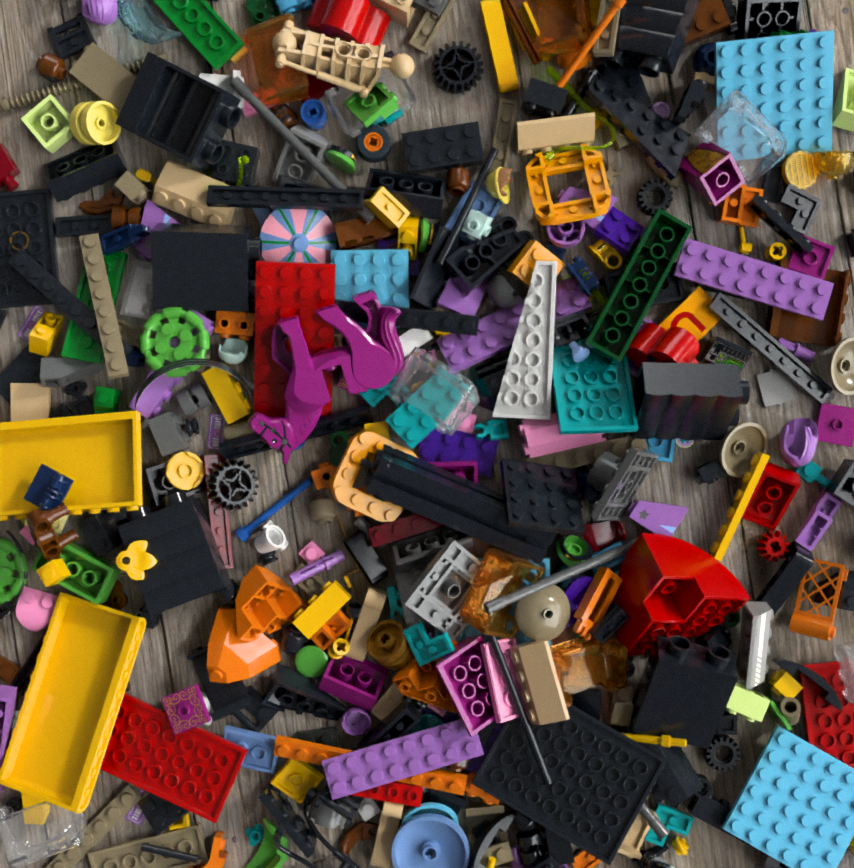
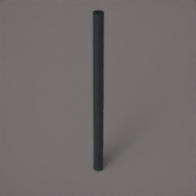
(467, 206)

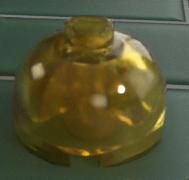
(833, 163)

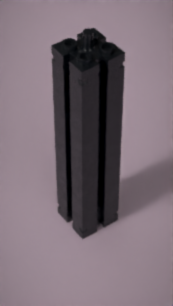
(450, 501)

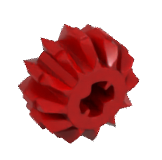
(778, 540)

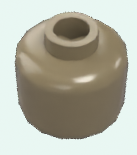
(323, 509)

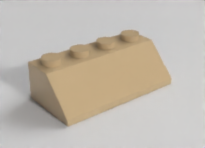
(553, 133)
(186, 194)
(539, 682)

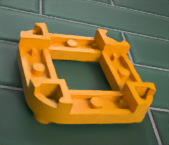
(575, 210)
(348, 469)

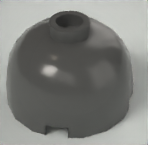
(502, 292)

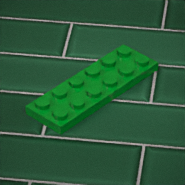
(203, 29)
(78, 343)

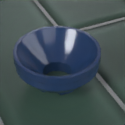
(700, 59)

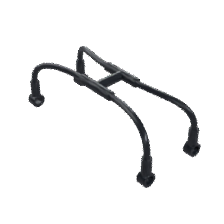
(280, 831)

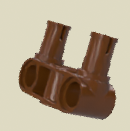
(44, 535)

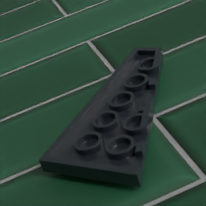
(642, 126)

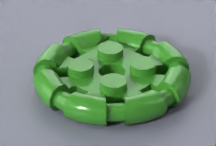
(166, 333)
(6, 570)

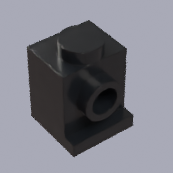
(709, 472)
(151, 621)

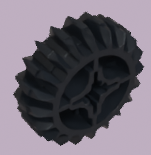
(450, 69)
(229, 492)

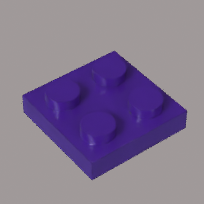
(618, 230)

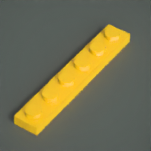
(742, 499)

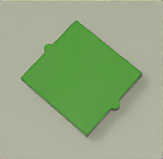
(778, 716)

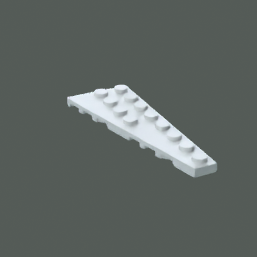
(529, 370)

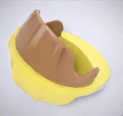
(498, 184)

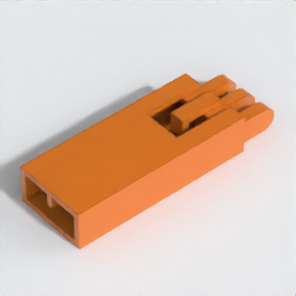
(596, 601)

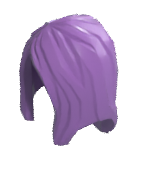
(100, 11)
(798, 441)

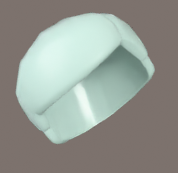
(233, 351)

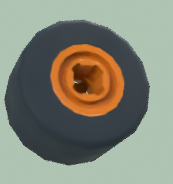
(376, 150)

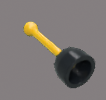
(353, 610)

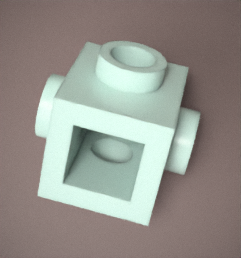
(477, 225)

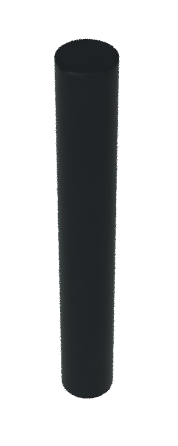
(170, 853)

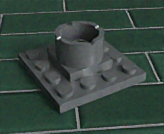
(618, 481)
(443, 588)

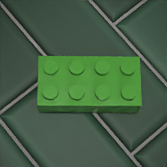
(89, 575)

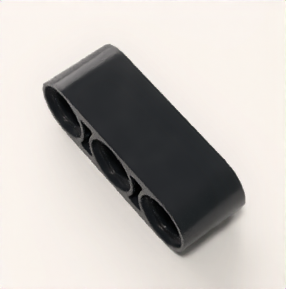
(365, 557)

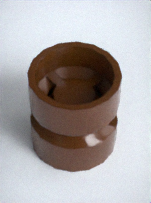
(122, 216)

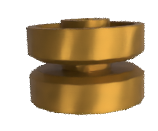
(389, 645)

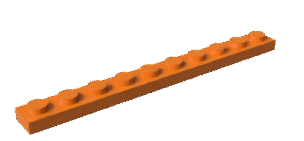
(315, 753)

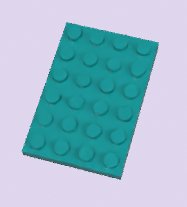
(592, 394)

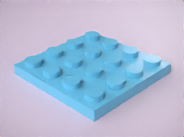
(375, 269)

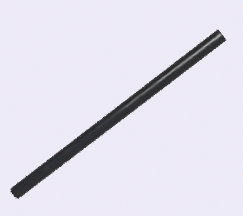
(520, 710)

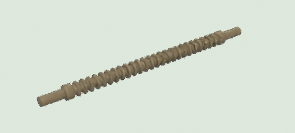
(6, 105)

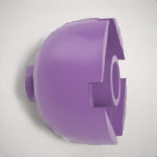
(566, 234)

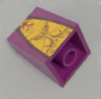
(711, 172)

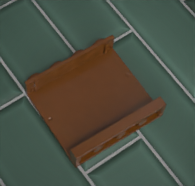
(807, 330)

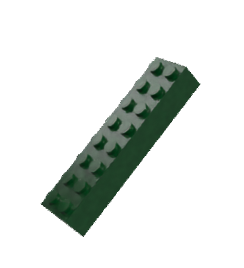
(637, 286)

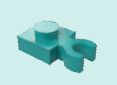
(494, 430)

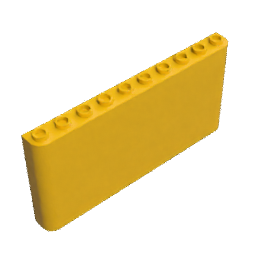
(92, 450)
(72, 702)

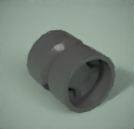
(188, 401)

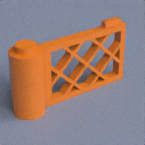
(815, 624)

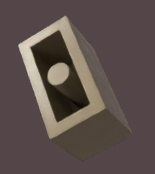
(133, 189)

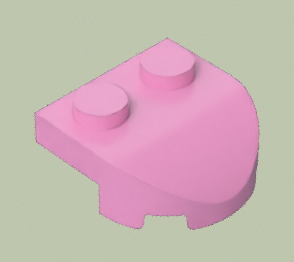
(35, 608)

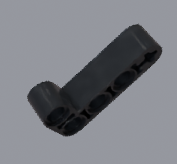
(787, 577)

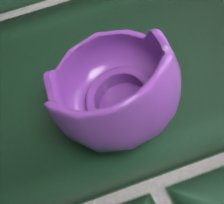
(355, 721)

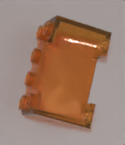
(497, 576)

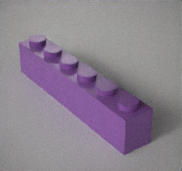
(160, 389)
(7, 709)

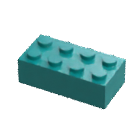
(410, 424)

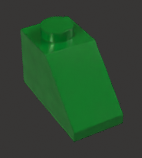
(106, 400)

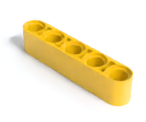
(499, 45)

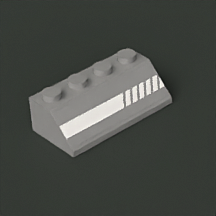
(754, 643)

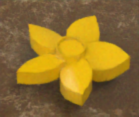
(597, 122)

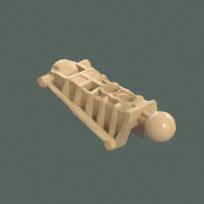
(337, 61)

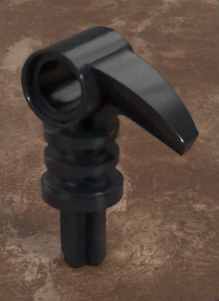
(651, 859)

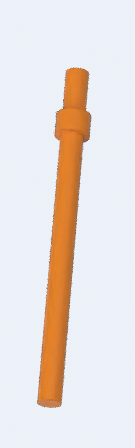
(590, 41)

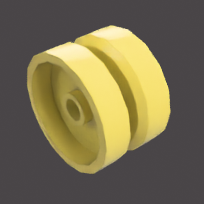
(95, 123)

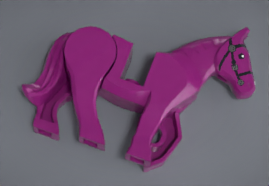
(367, 362)

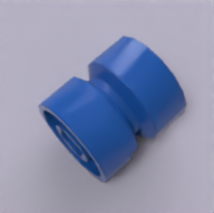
(314, 114)

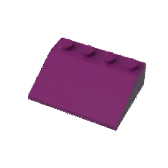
(467, 684)

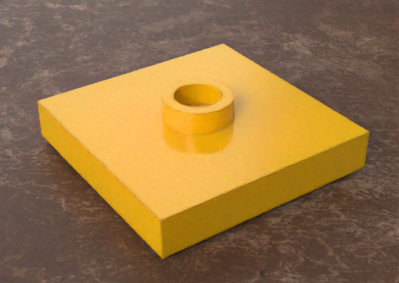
(296, 779)

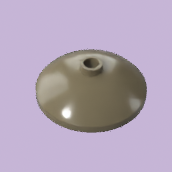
(842, 367)
(740, 446)
(531, 611)

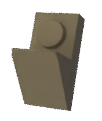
(621, 707)

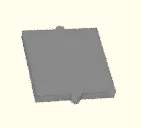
(774, 388)

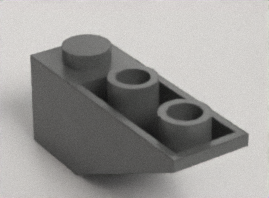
(64, 371)

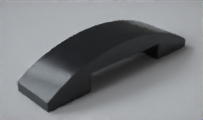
(827, 694)
(486, 836)

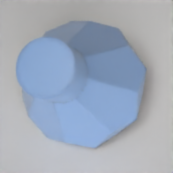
(579, 352)

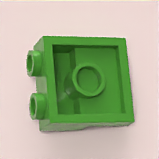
(372, 107)

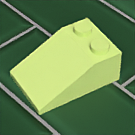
(844, 104)

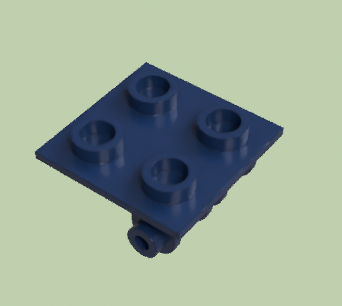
(573, 271)
(48, 488)

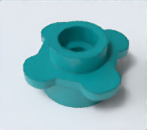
(257, 829)

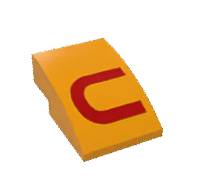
(692, 314)

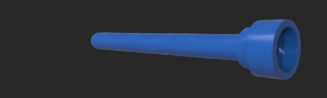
(245, 531)

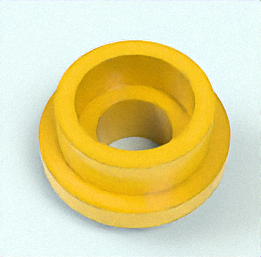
(680, 845)

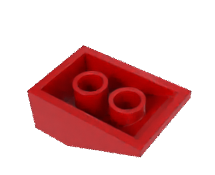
(772, 496)

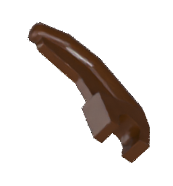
(103, 205)
(358, 832)

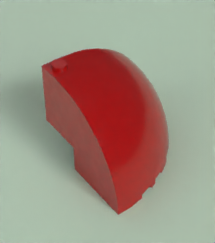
(672, 591)

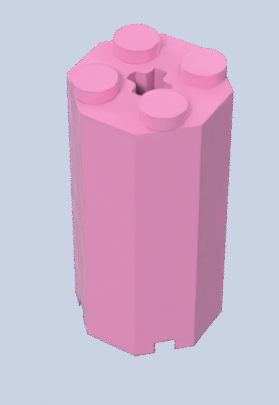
(543, 437)

